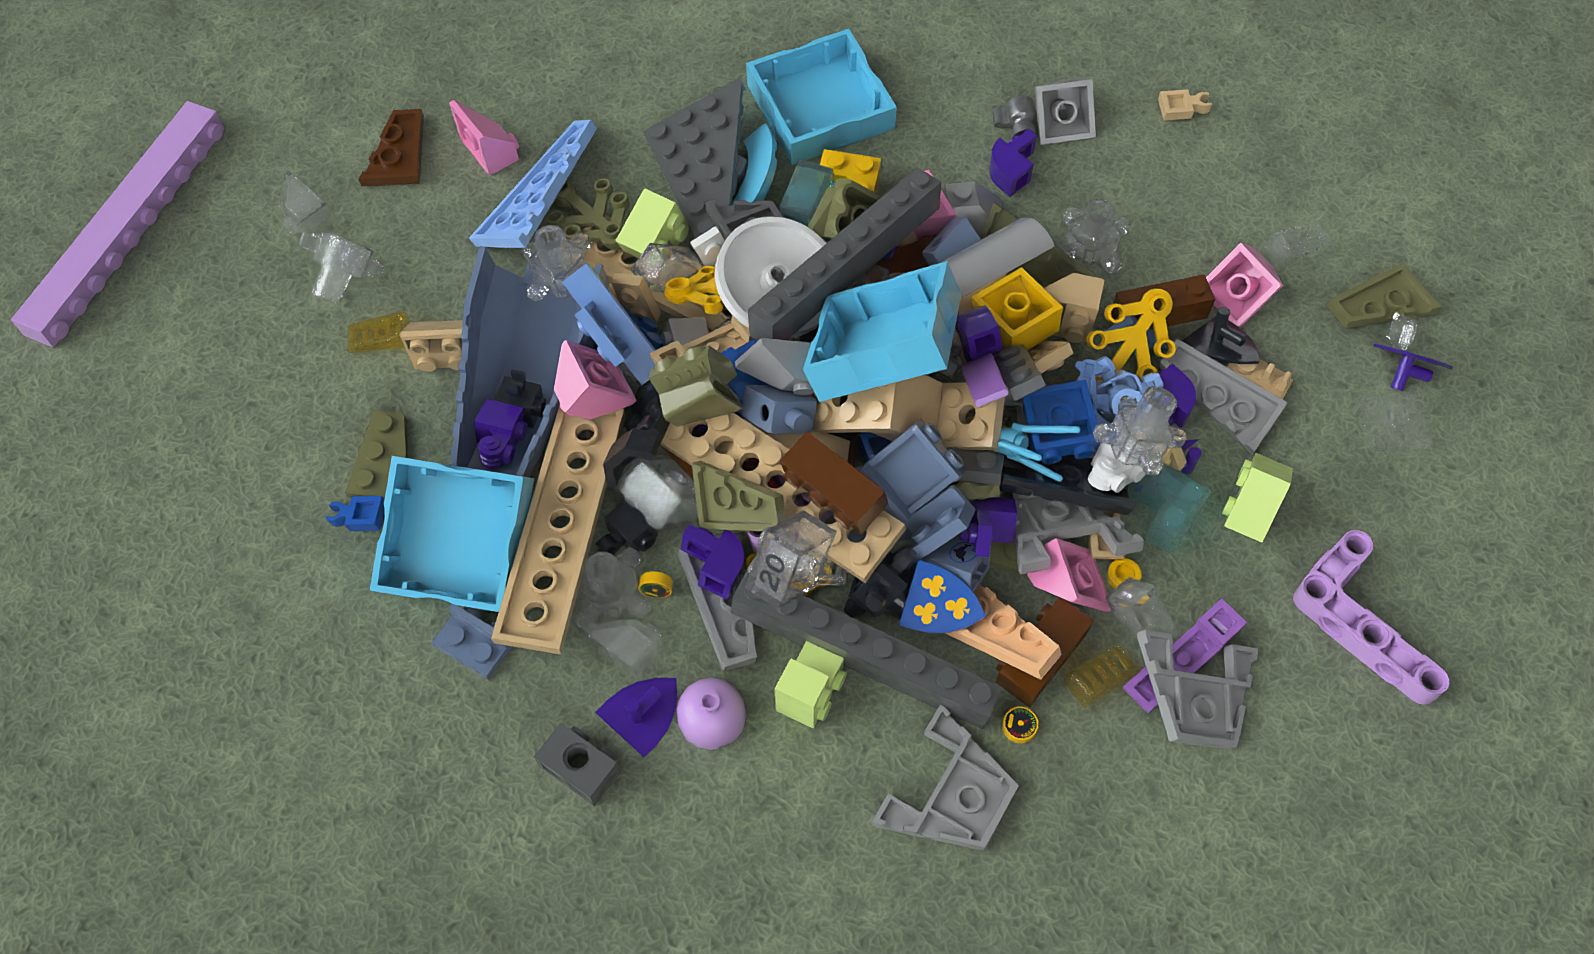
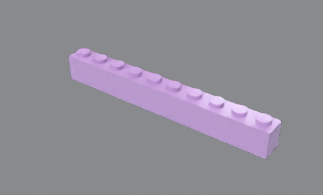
(118, 225)

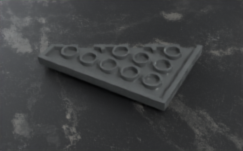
(700, 152)

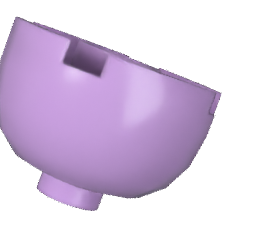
(711, 713)

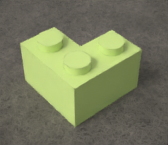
(653, 221)
(1261, 492)
(808, 684)

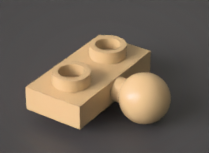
(634, 295)

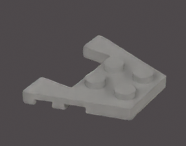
(1046, 520)
(1198, 706)
(965, 801)

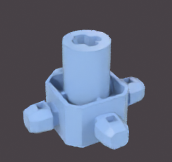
(1121, 384)

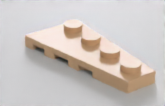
(1009, 637)

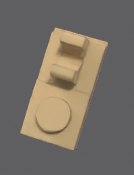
(1265, 376)

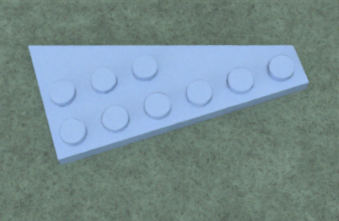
(526, 205)

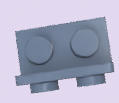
(939, 521)
(470, 641)

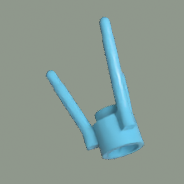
(1015, 444)

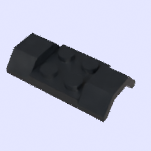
(642, 434)
(1073, 488)

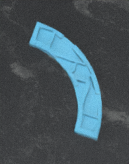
(761, 165)

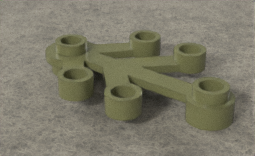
(607, 231)

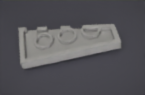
(1227, 397)
(729, 634)

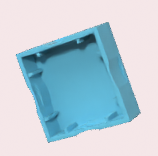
(821, 96)
(884, 332)
(450, 532)

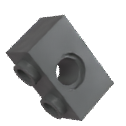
(588, 781)

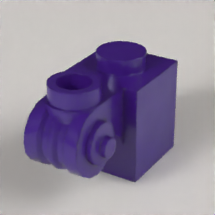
(498, 432)

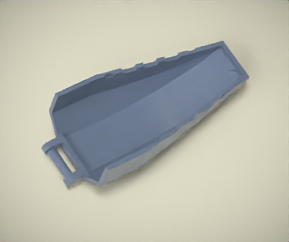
(507, 333)

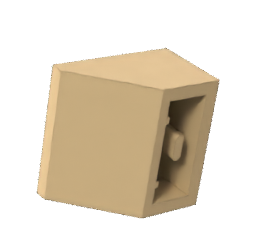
(1080, 301)
(433, 344)

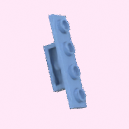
(609, 324)

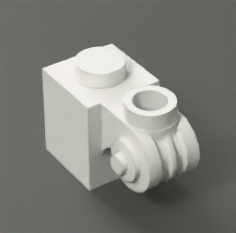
(1111, 473)

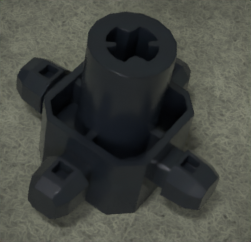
(885, 588)

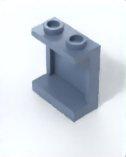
(913, 469)

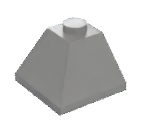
(1065, 110)
(971, 201)
(778, 364)

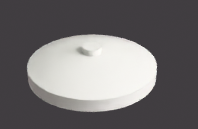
(758, 259)

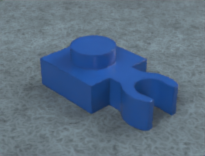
(362, 514)

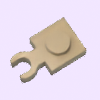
(1180, 105)

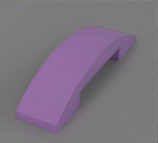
(984, 380)
(1192, 650)

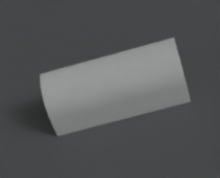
(998, 254)

